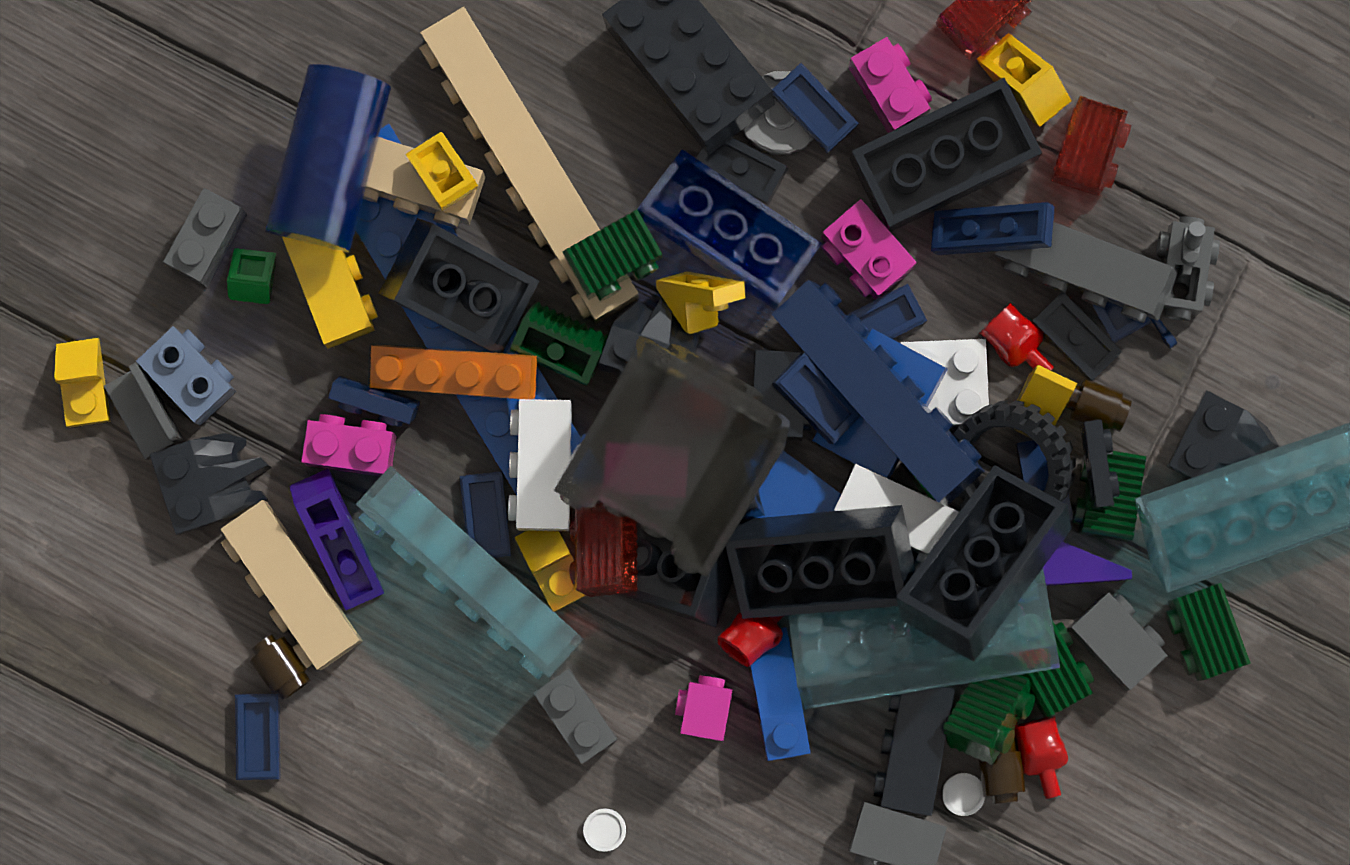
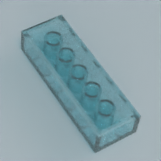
(1248, 509)
(470, 572)
(879, 655)

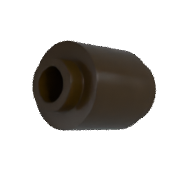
(1099, 402)
(279, 666)
(1003, 777)

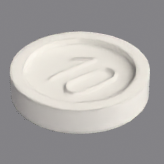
(963, 794)
(604, 829)

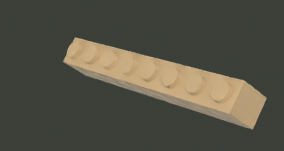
(516, 150)

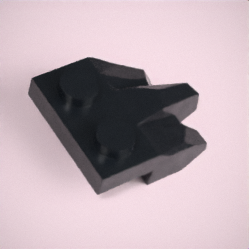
(641, 321)
(1219, 437)
(207, 481)

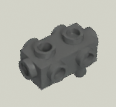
(1190, 251)

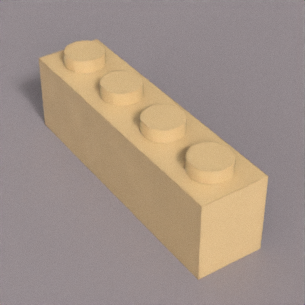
(398, 181)
(291, 586)

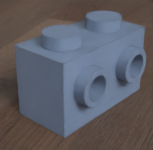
(187, 375)

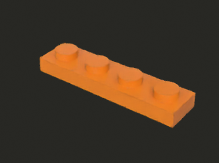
(453, 372)

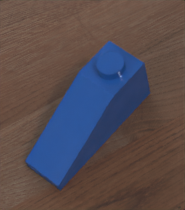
(779, 703)

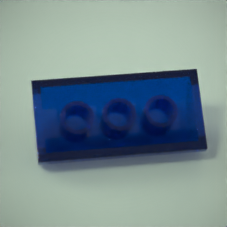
(328, 157)
(728, 229)

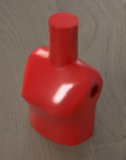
(1015, 338)
(750, 638)
(1042, 752)

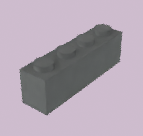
(1097, 270)

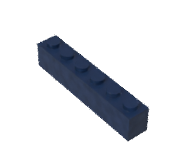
(878, 392)

